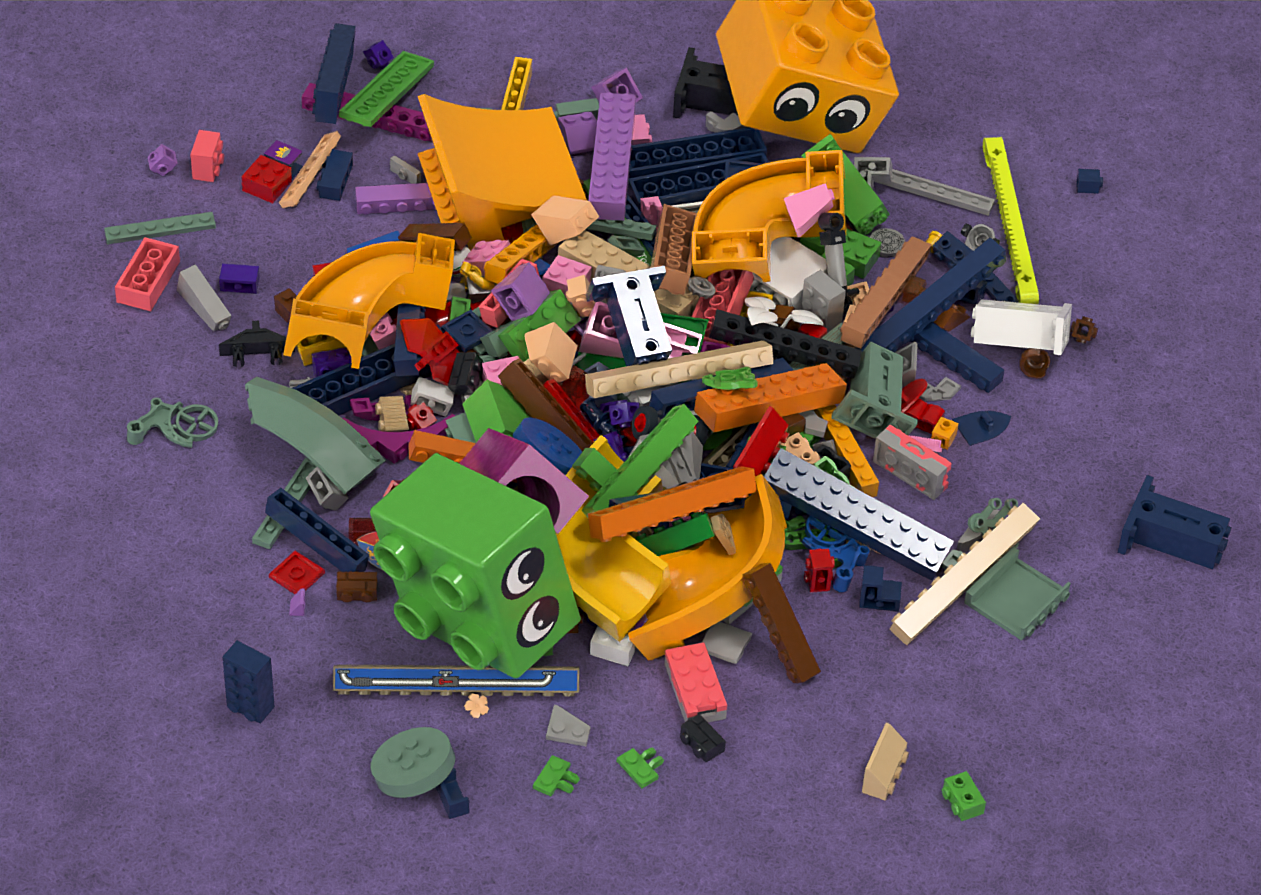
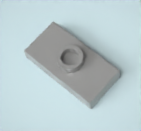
(405, 170)

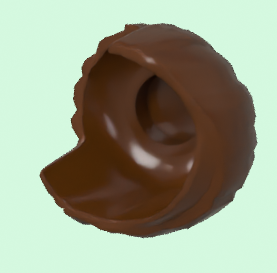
(1034, 362)

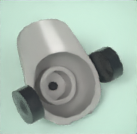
(977, 235)

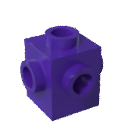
(378, 55)
(623, 413)

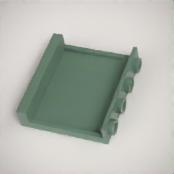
(1015, 595)

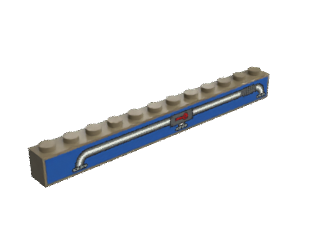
(453, 679)

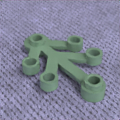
(982, 517)

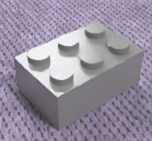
(824, 299)

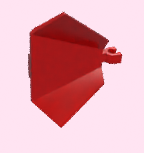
(435, 347)

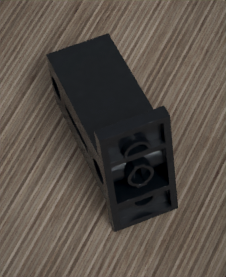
(703, 87)

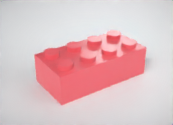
(147, 274)

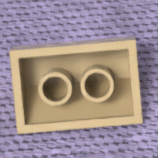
(885, 764)

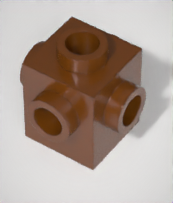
(1077, 326)

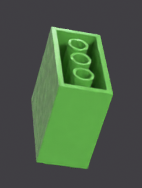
(493, 408)

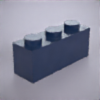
(335, 175)

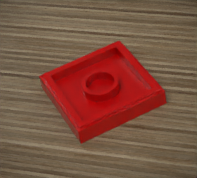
(296, 573)

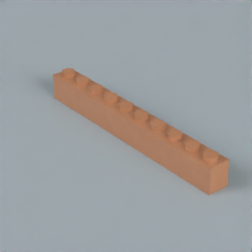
(885, 292)

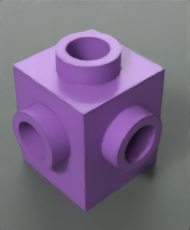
(162, 160)

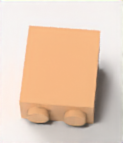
(564, 218)
(551, 351)

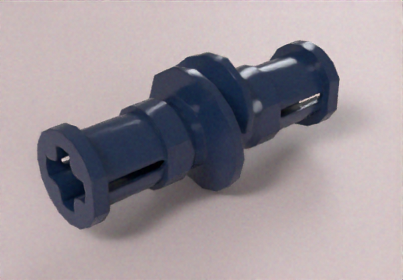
(601, 420)

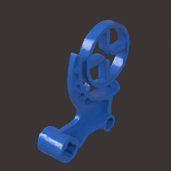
(848, 554)

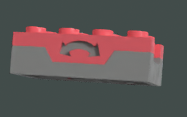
(911, 462)
(695, 682)

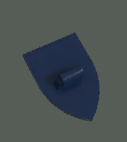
(982, 425)

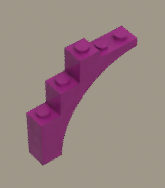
(396, 444)

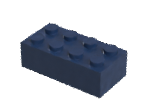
(248, 682)

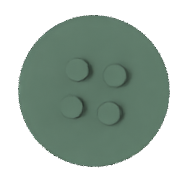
(413, 762)

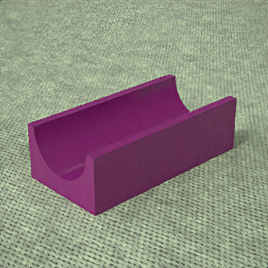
(510, 459)

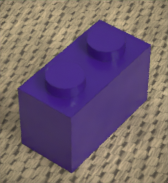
(239, 278)

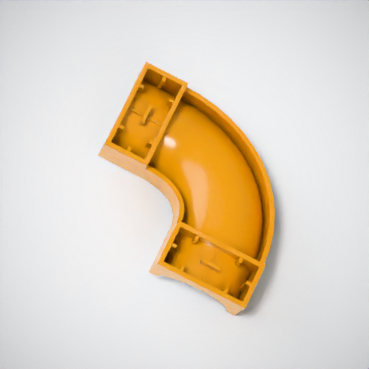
(365, 284)
(710, 582)

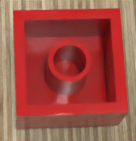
(266, 179)

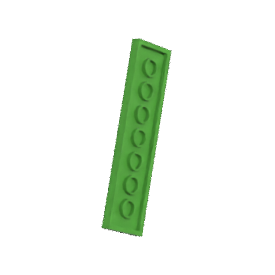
(386, 89)

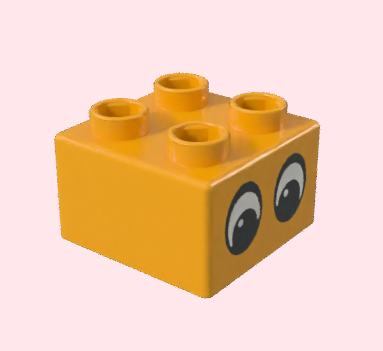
(808, 69)

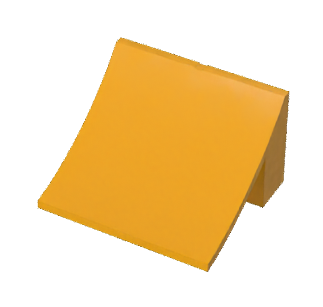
(494, 165)

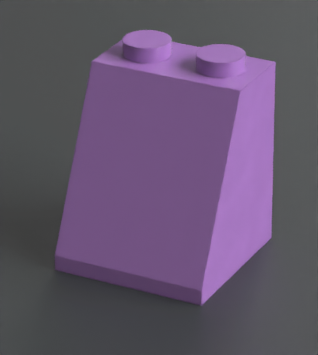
(521, 292)

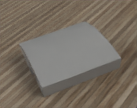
(726, 642)

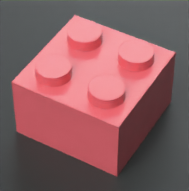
(207, 156)

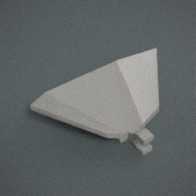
(682, 466)

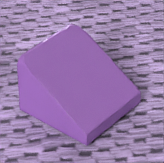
(297, 604)

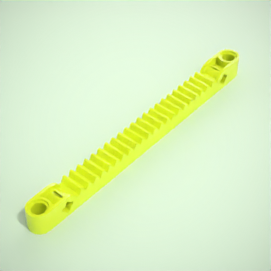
(996, 159)

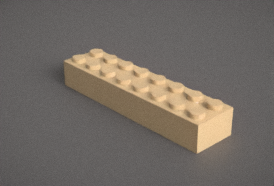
(595, 251)

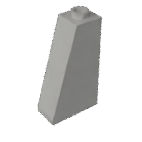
(202, 298)

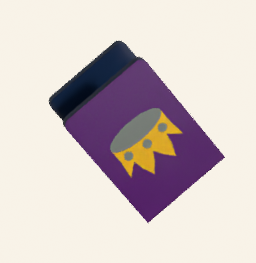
(286, 155)

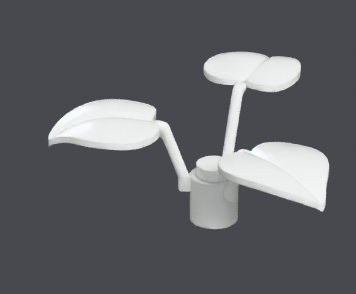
(759, 313)

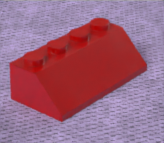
(764, 443)

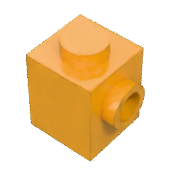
(945, 431)

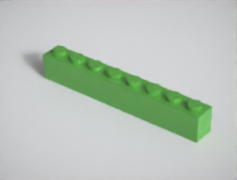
(645, 459)

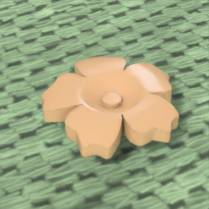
(476, 705)

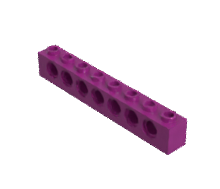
(396, 119)

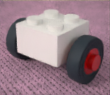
(646, 419)

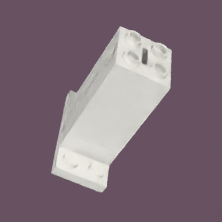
(1022, 325)

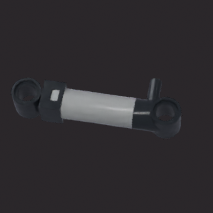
(833, 240)

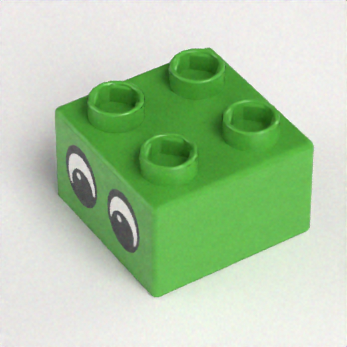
(474, 566)

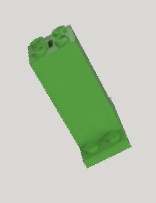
(861, 203)

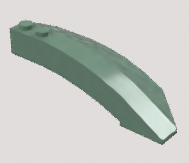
(313, 431)

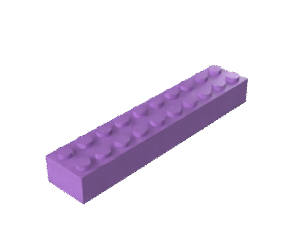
(612, 155)

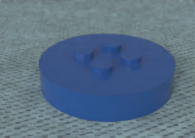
(548, 442)

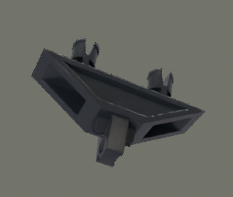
(254, 341)

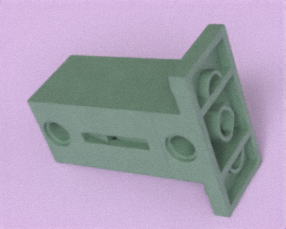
(875, 394)

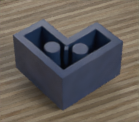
(877, 592)

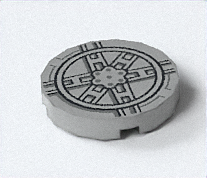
(891, 241)

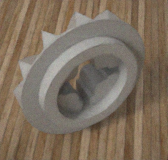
(701, 287)

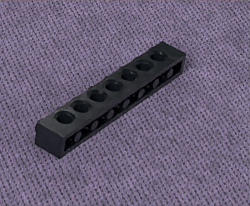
(786, 343)

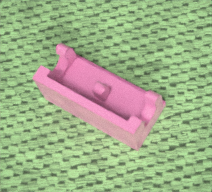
(651, 209)

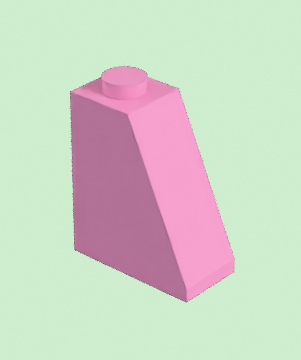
(807, 207)

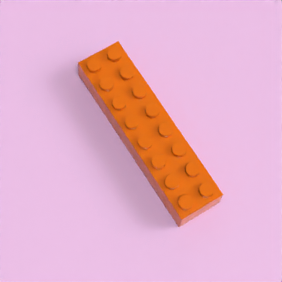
(785, 392)

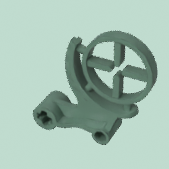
(161, 416)

